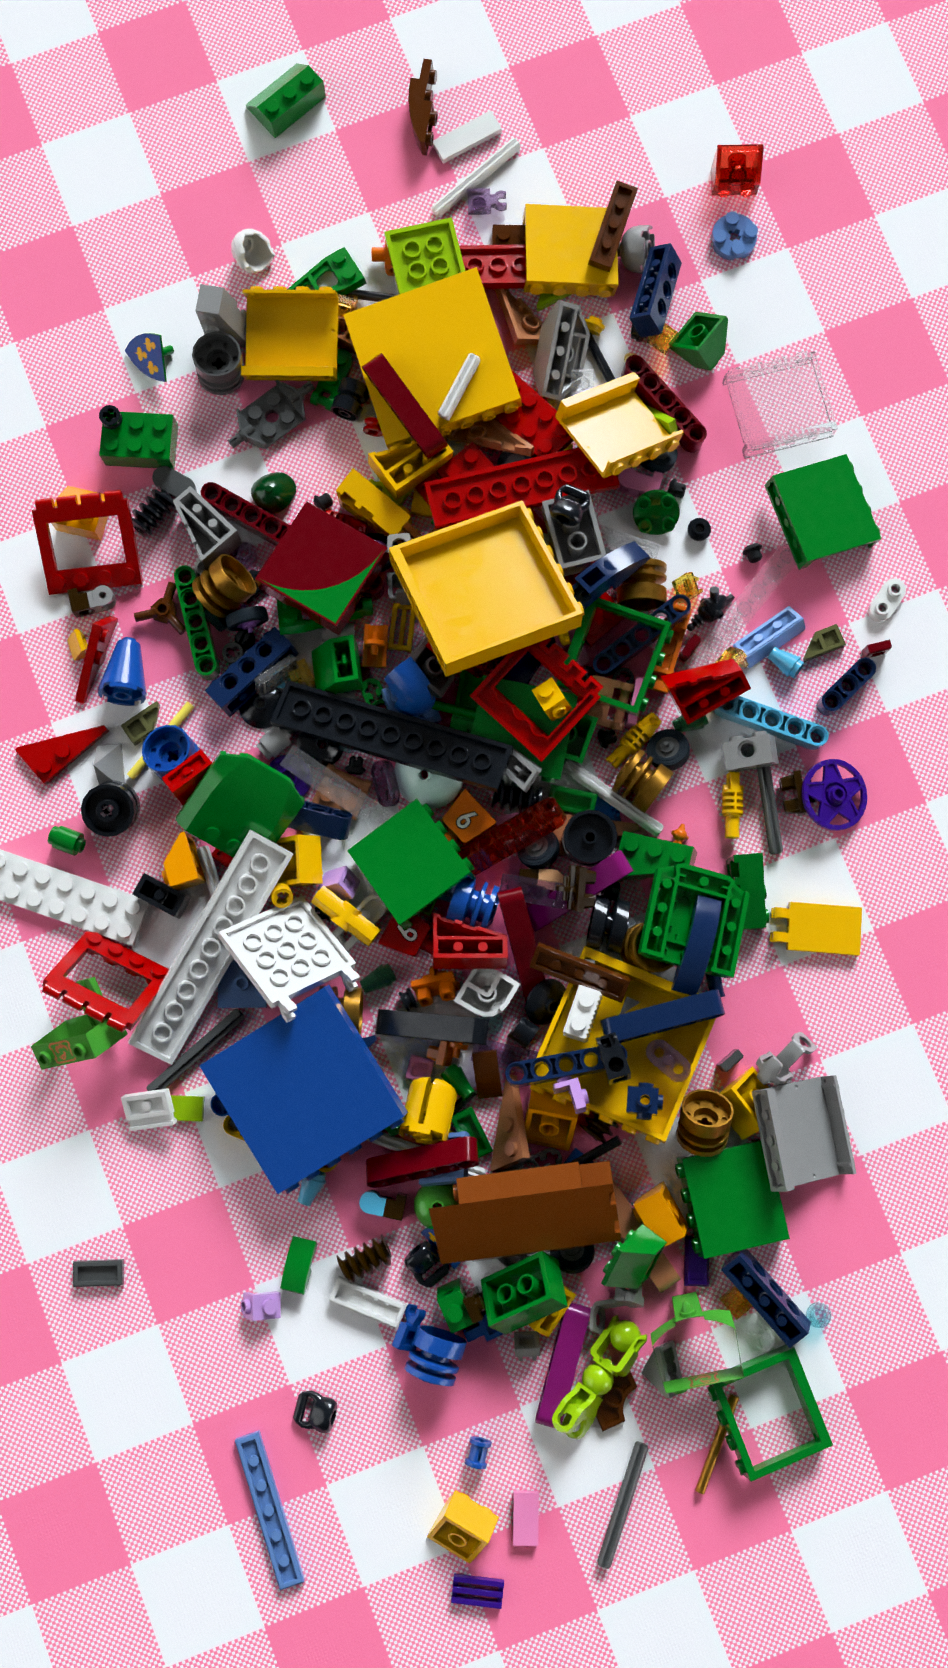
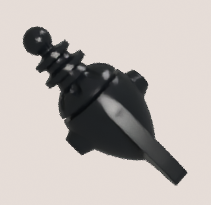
(710, 608)

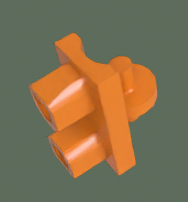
(375, 646)
(433, 984)
(445, 1052)

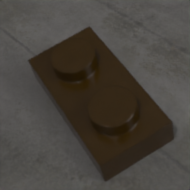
(475, 1304)

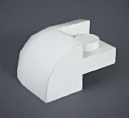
(486, 992)

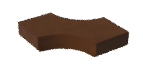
(611, 1408)

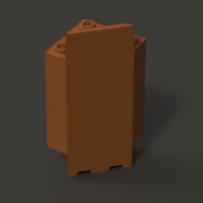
(527, 1212)

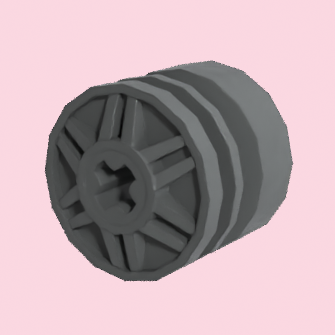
(214, 352)

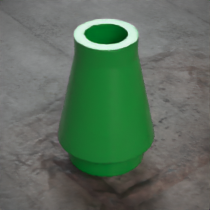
(456, 1077)

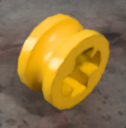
(281, 903)

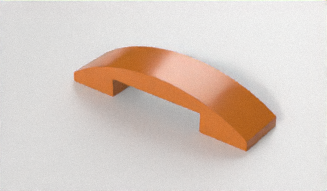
(672, 651)

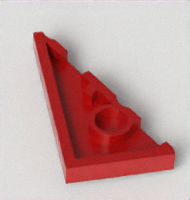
(95, 655)
(53, 755)

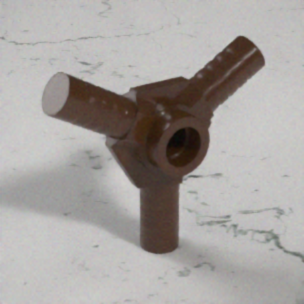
(163, 610)

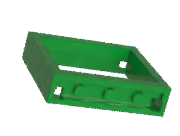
(656, 660)
(814, 1418)

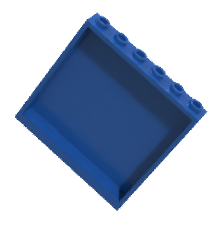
(304, 1091)

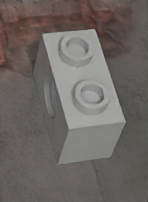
(764, 754)

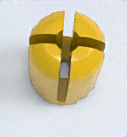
(429, 1110)

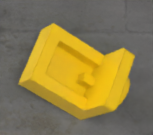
(551, 699)

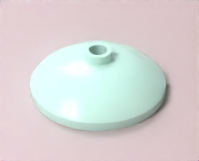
(433, 790)

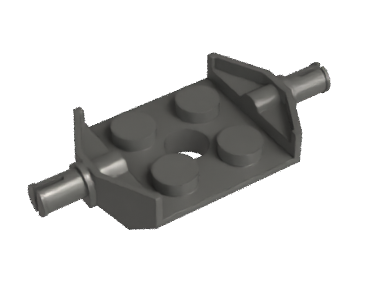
(282, 400)

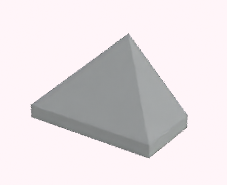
(109, 763)
(667, 1364)

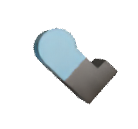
(376, 1204)

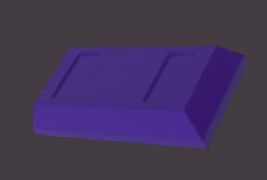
(695, 1268)

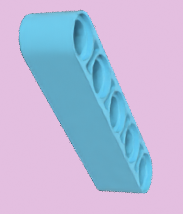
(782, 721)

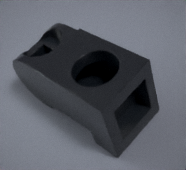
(613, 1059)

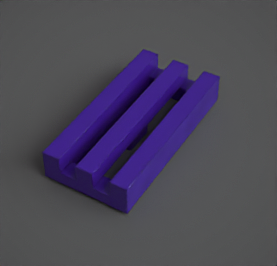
(477, 1601)

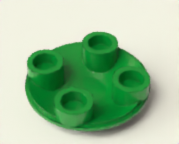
(656, 512)

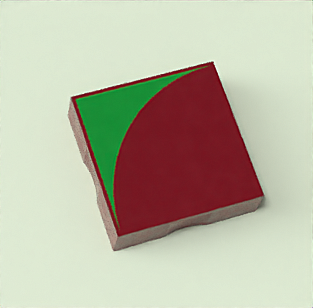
(322, 567)

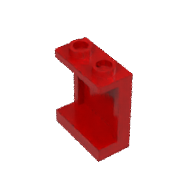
(187, 775)

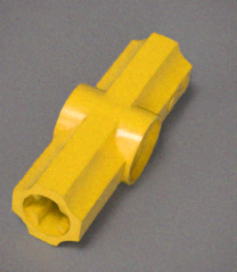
(346, 916)

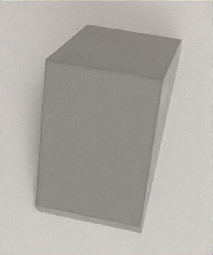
(522, 770)

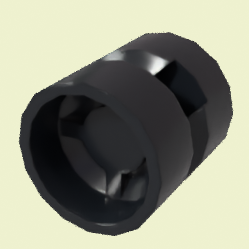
(351, 395)

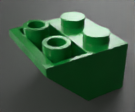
(337, 665)
(633, 1259)

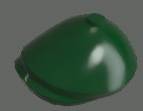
(273, 492)

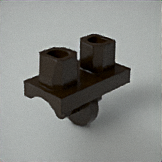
(794, 782)
(574, 888)

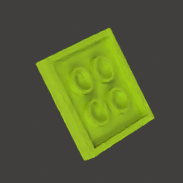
(424, 253)

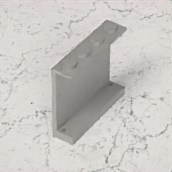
(803, 1132)

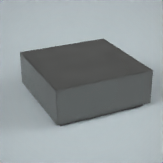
(730, 1060)

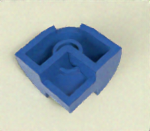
(410, 687)

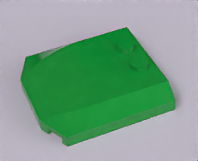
(239, 797)
(670, 913)

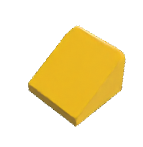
(77, 644)

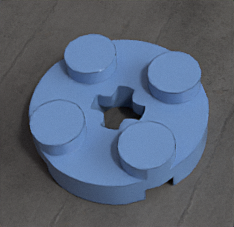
(737, 224)

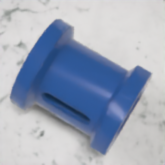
(478, 1452)

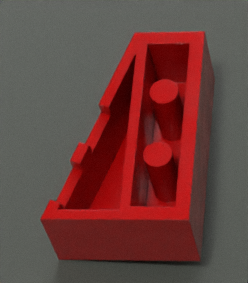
(705, 688)
(466, 946)

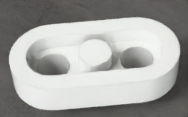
(887, 599)

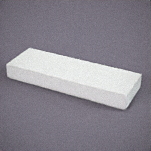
(467, 136)

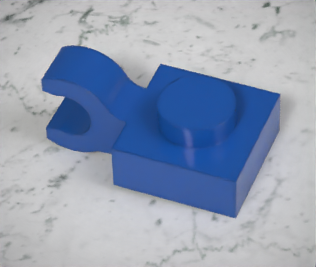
(481, 1329)
(407, 1330)

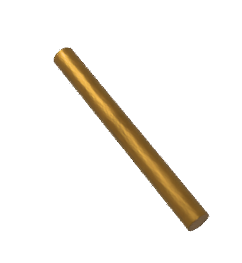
(714, 1450)

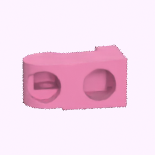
(637, 484)

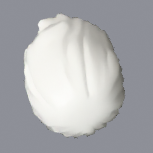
(252, 250)

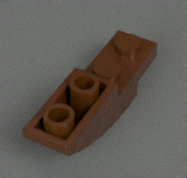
(421, 106)

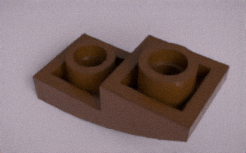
(487, 1074)

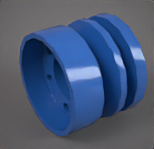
(167, 748)
(473, 904)
(434, 1362)

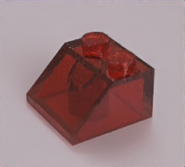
(736, 170)

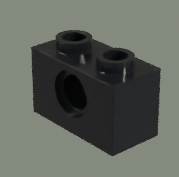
(161, 896)

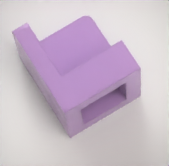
(341, 882)

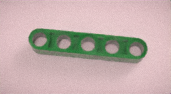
(200, 633)

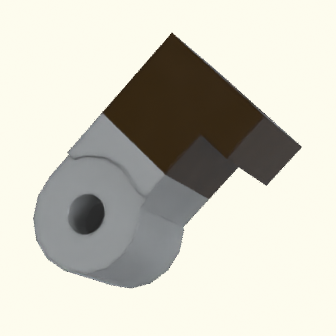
(92, 601)

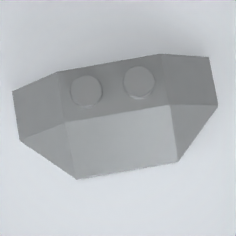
(560, 349)

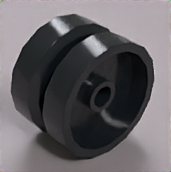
(96, 808)
(598, 826)
(611, 924)

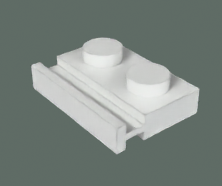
(149, 1109)

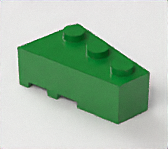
(649, 853)
(749, 876)

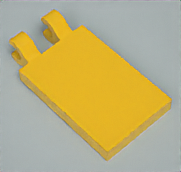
(819, 928)

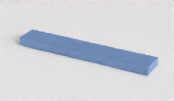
(269, 1510)

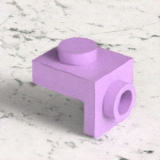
(578, 1095)
(261, 1305)

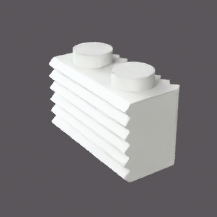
(582, 1014)

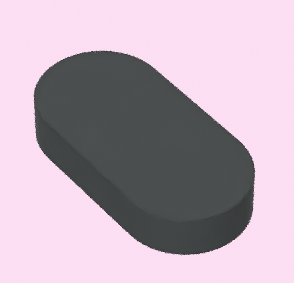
(171, 481)

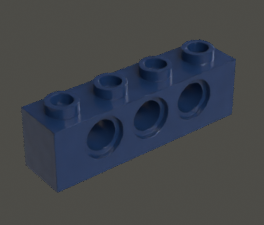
(655, 290)
(237, 673)
(766, 1297)

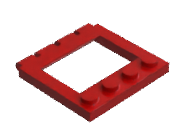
(91, 507)
(515, 720)
(97, 1006)

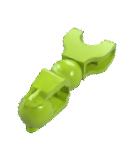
(597, 1379)

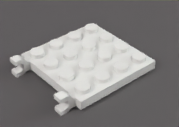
(288, 954)

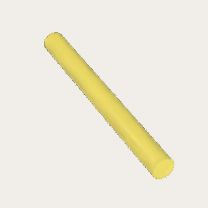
(177, 720)

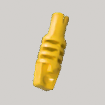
(634, 739)
(732, 804)

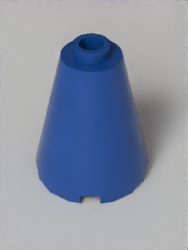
(124, 675)

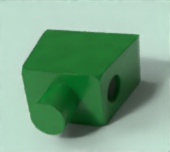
(453, 1305)

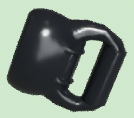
(567, 510)
(421, 1260)
(321, 1414)

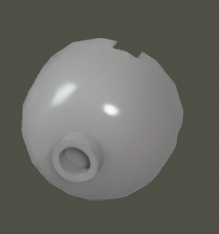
(635, 247)

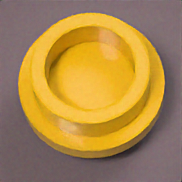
(594, 325)

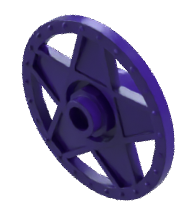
(834, 794)

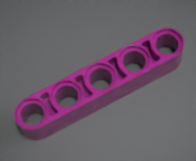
(608, 872)
(563, 1362)

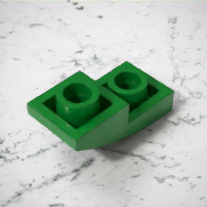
(298, 1265)

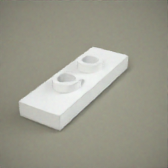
(368, 1302)

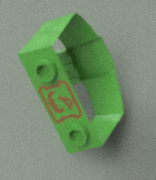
(76, 1038)
(687, 1307)

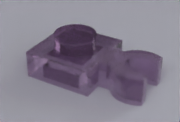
(481, 201)

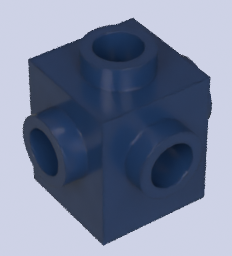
(635, 1107)

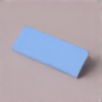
(771, 634)

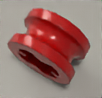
(372, 427)

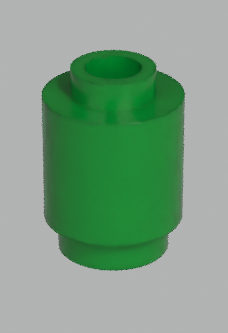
(66, 840)

